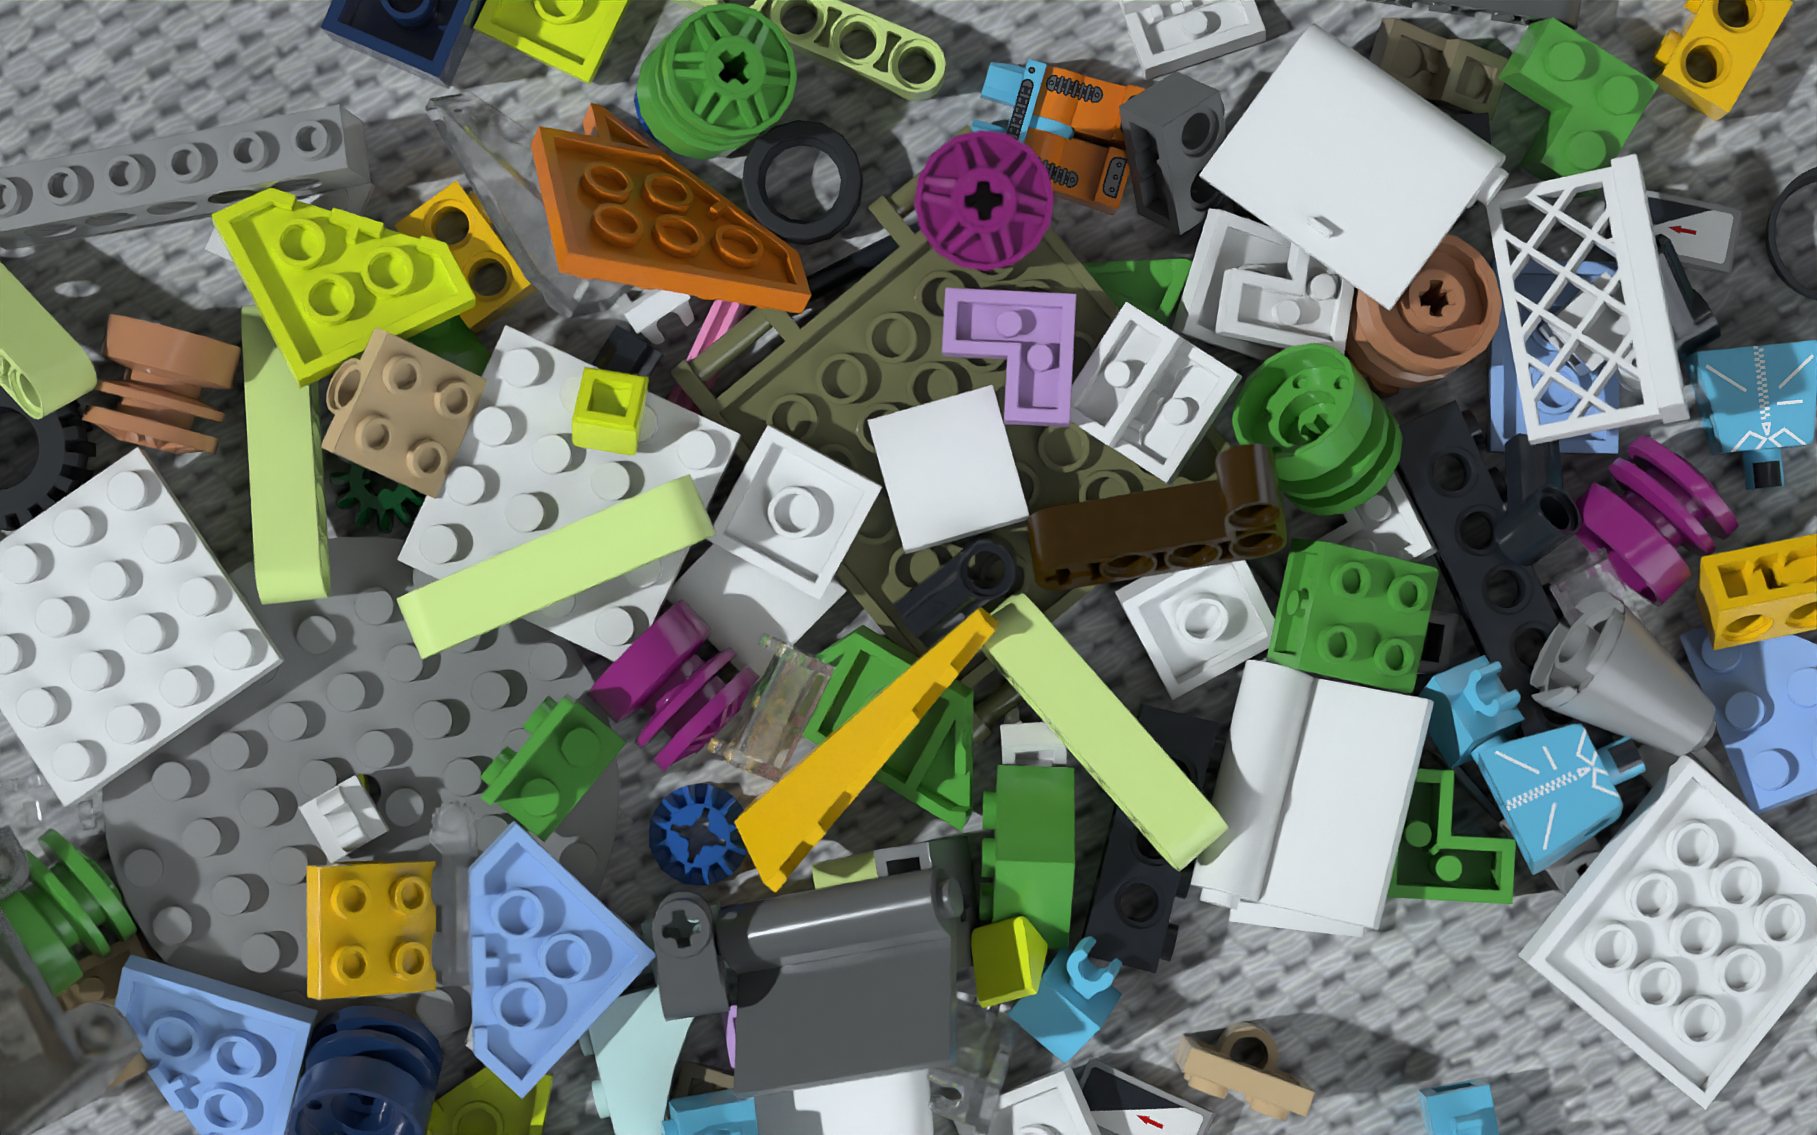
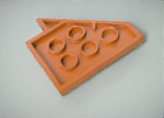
(648, 222)

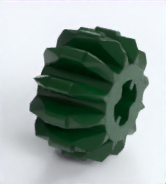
(385, 503)

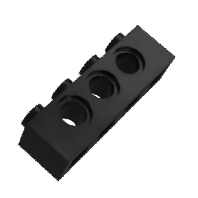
(1147, 939)

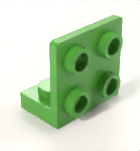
(1352, 615)
(553, 766)

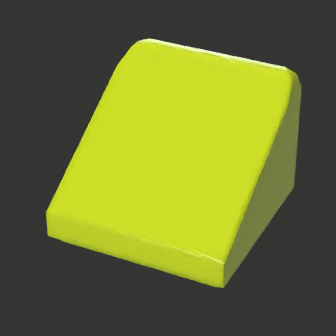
(609, 411)
(1007, 960)

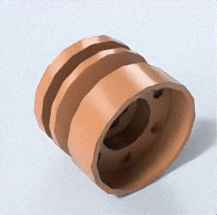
(162, 384)

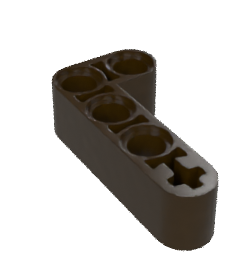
(1164, 527)

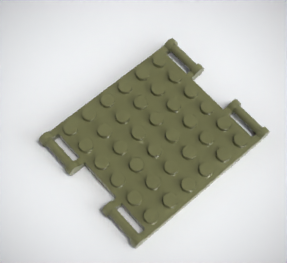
(882, 355)

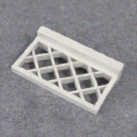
(1643, 295)

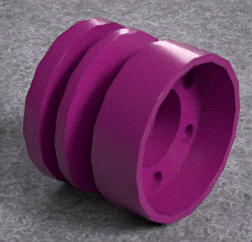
(1011, 170)
(1661, 508)
(673, 685)

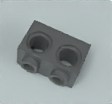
(1168, 142)

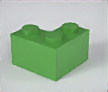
(1589, 98)
(1030, 849)
(1448, 864)

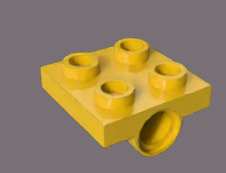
(370, 928)

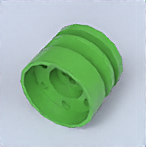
(689, 102)
(1324, 426)
(65, 908)

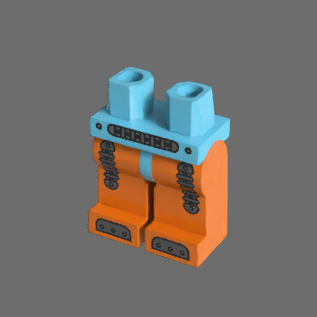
(1054, 108)

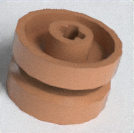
(1434, 325)

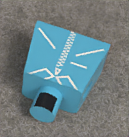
(1757, 404)
(1557, 789)

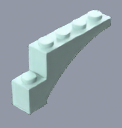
(638, 1049)

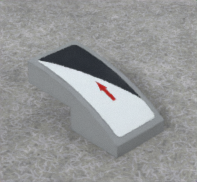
(1699, 230)
(1135, 1107)

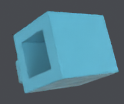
(1470, 710)
(1070, 1001)
(1459, 1109)
(711, 1115)

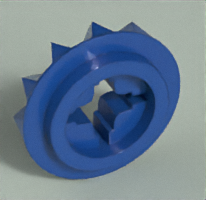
(671, 849)

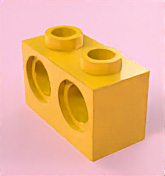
(1729, 49)
(476, 250)
(1759, 592)

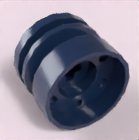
(367, 1075)

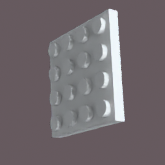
(527, 478)
(117, 629)
(1686, 932)

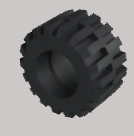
(59, 464)

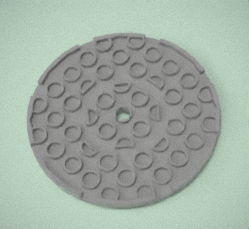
(212, 819)

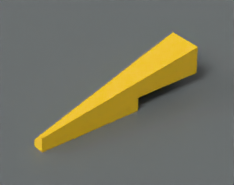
(815, 791)

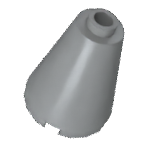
(1621, 680)

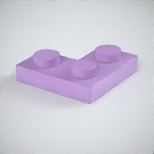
(1029, 332)

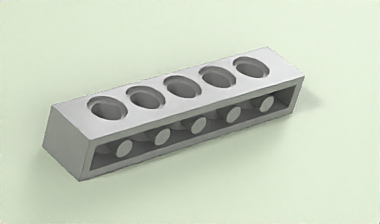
(180, 175)

